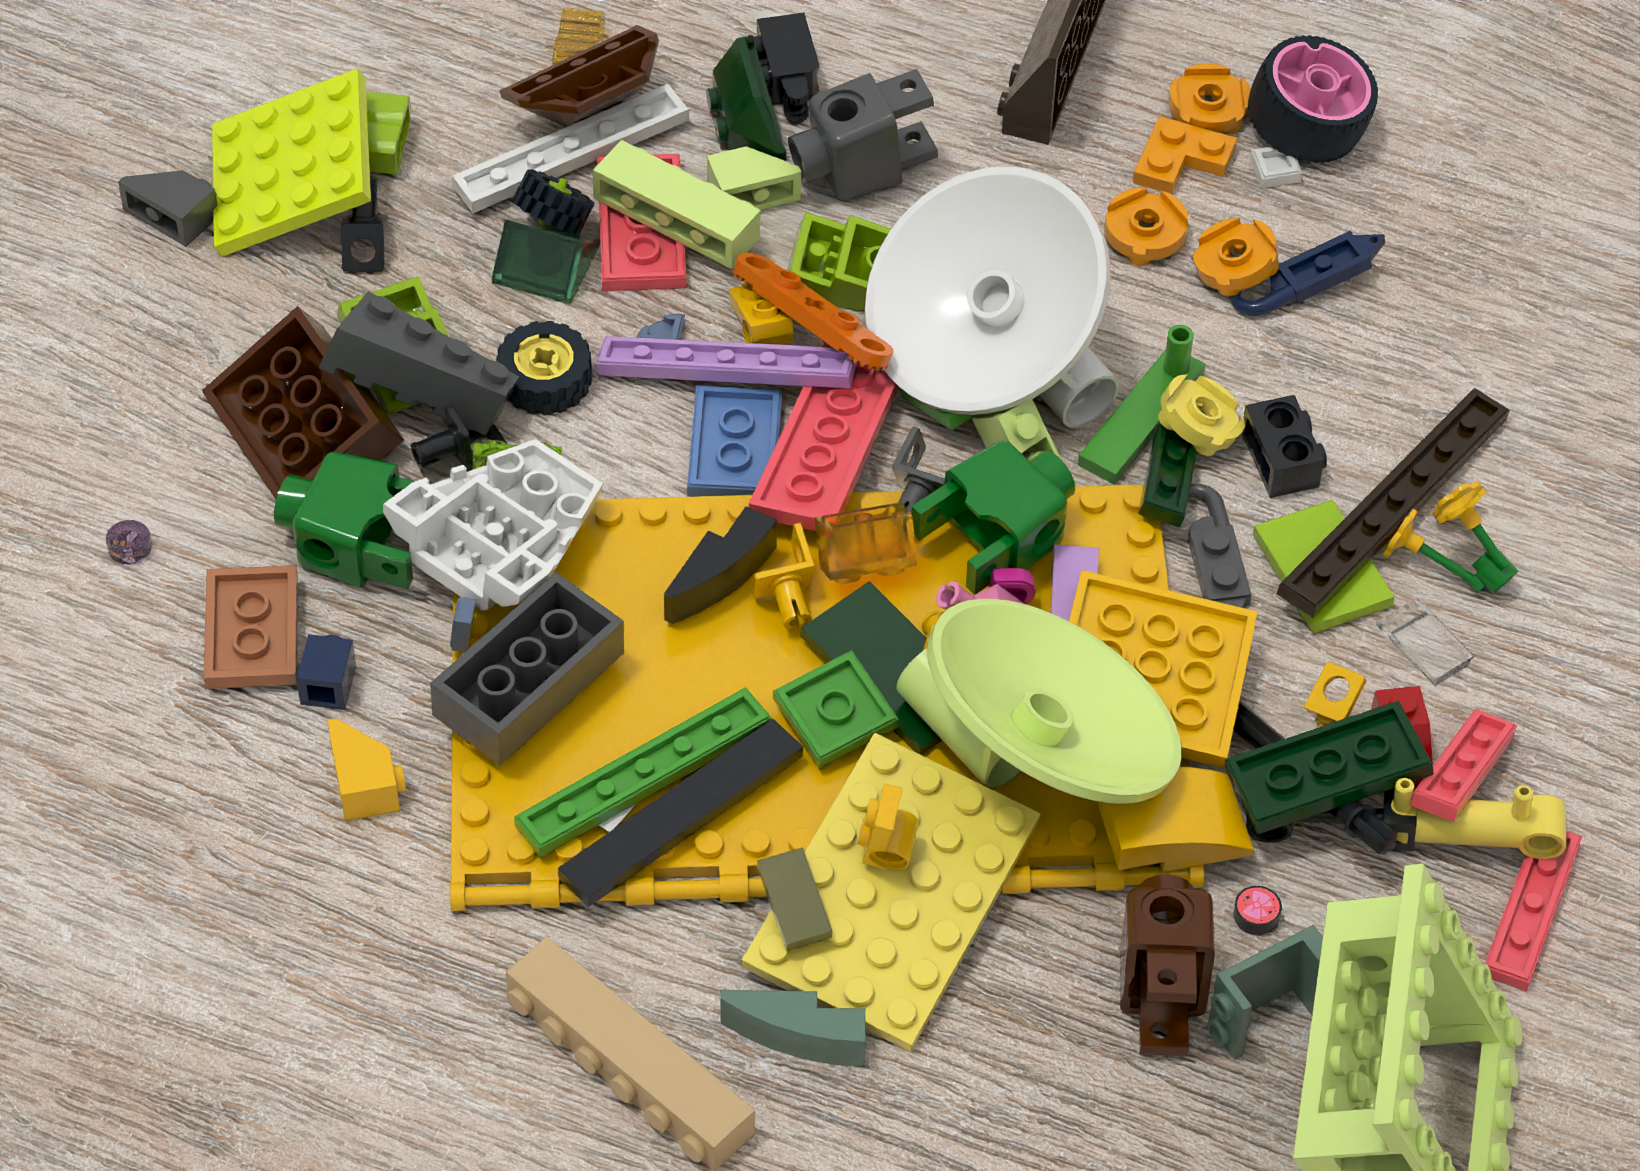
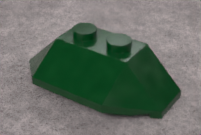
(744, 102)

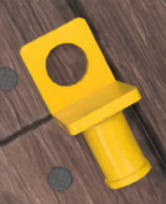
(788, 581)
(1329, 711)

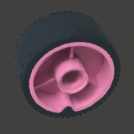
(1312, 99)

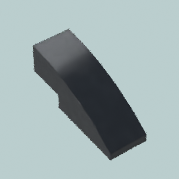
(720, 565)

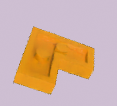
(1181, 145)

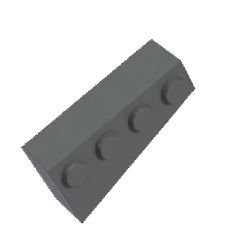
(418, 363)

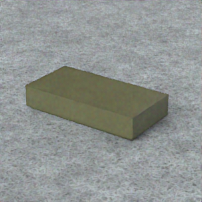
(794, 899)

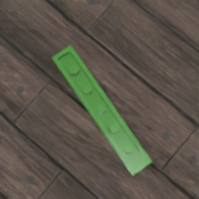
(640, 772)

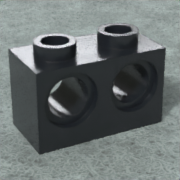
(1283, 446)

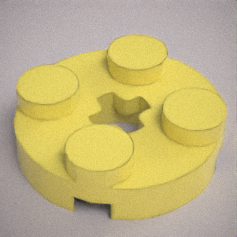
(1182, 414)

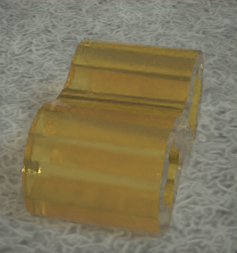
(578, 32)

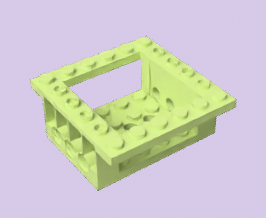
(1387, 983)

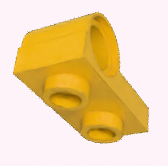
(759, 318)
(887, 831)

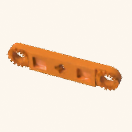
(813, 311)

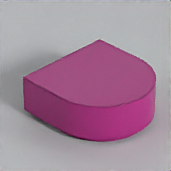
(1015, 581)

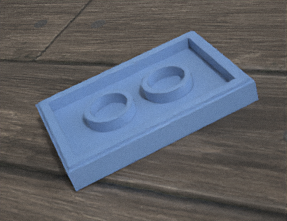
(732, 439)

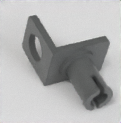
(914, 481)

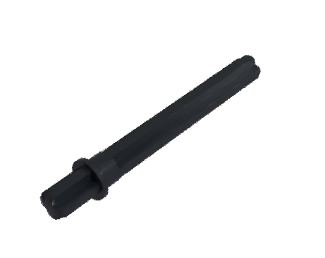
(1358, 818)

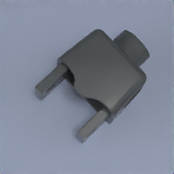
(858, 138)

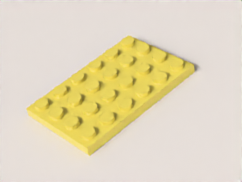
(905, 928)

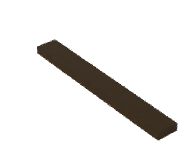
(1389, 503)

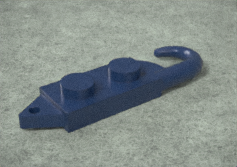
(1315, 272)

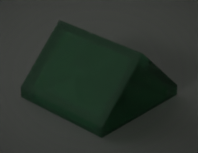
(543, 259)

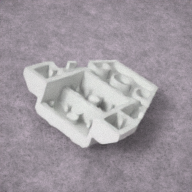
(497, 526)

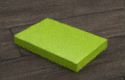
(1294, 536)

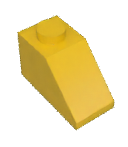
(364, 773)

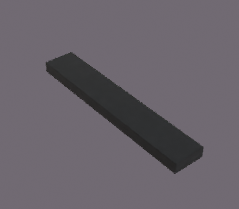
(680, 812)

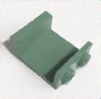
(1261, 979)

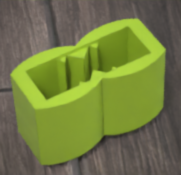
(387, 130)

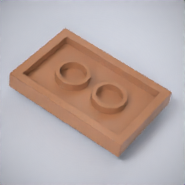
(251, 627)

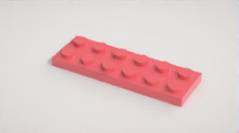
(824, 449)

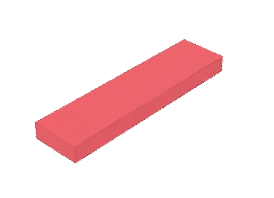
(1464, 765)
(1530, 916)

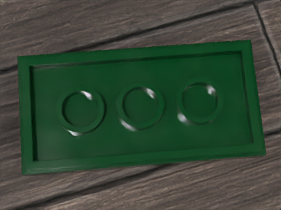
(884, 646)
(1328, 767)

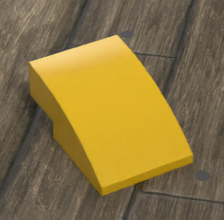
(1182, 826)

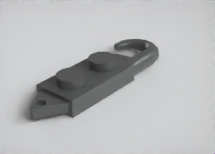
(1217, 552)

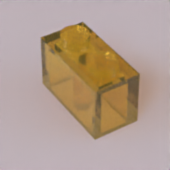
(865, 542)

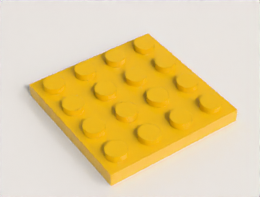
(1182, 646)

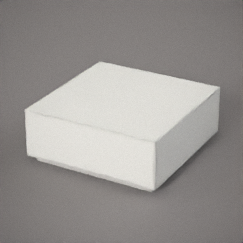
(1274, 167)

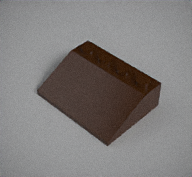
(291, 411)

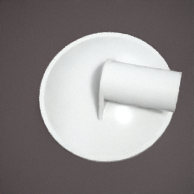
(995, 297)

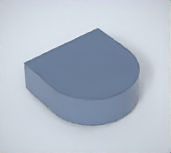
(462, 624)

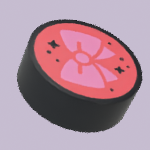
(1257, 909)

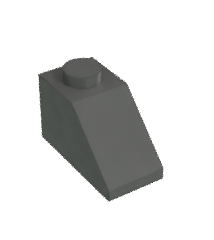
(170, 203)

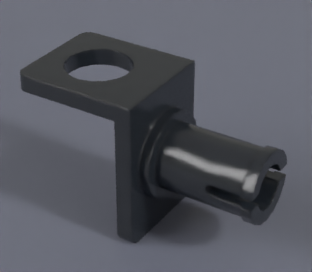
(364, 224)
(452, 441)

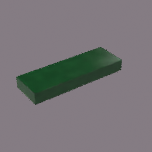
(1168, 477)

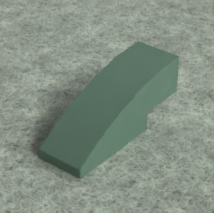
(795, 1025)

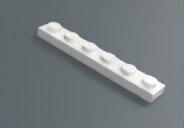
(571, 146)

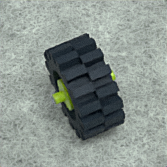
(553, 201)

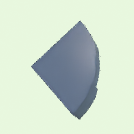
(669, 328)

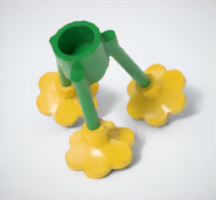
(1492, 567)

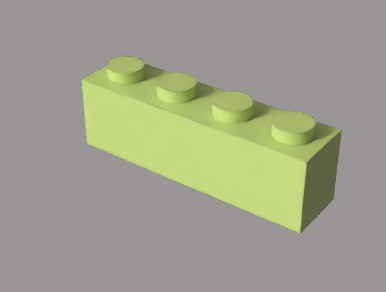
(676, 203)

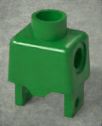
(1003, 506)
(342, 520)

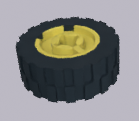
(550, 365)

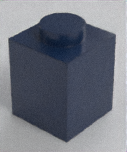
(326, 671)

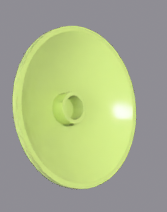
(1041, 699)

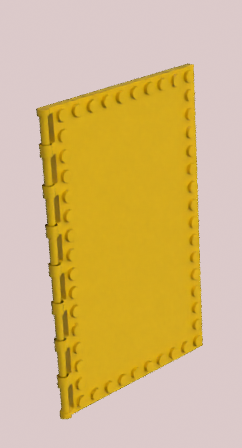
(674, 671)

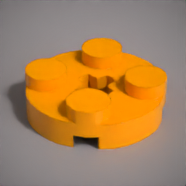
(1229, 97)
(1144, 243)
(1242, 272)

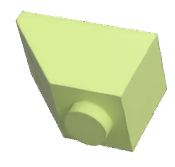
(755, 177)

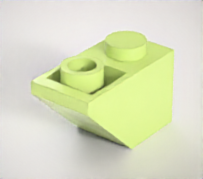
(1019, 426)

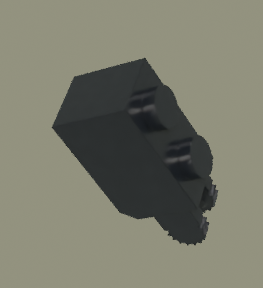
(788, 63)

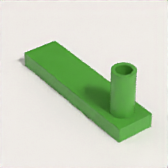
(1136, 418)

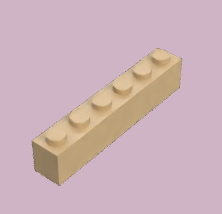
(630, 1054)

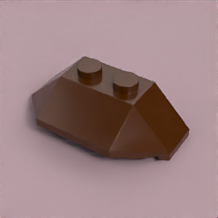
(588, 80)

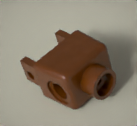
(1174, 934)

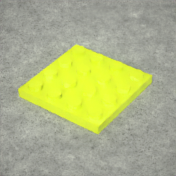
(290, 162)

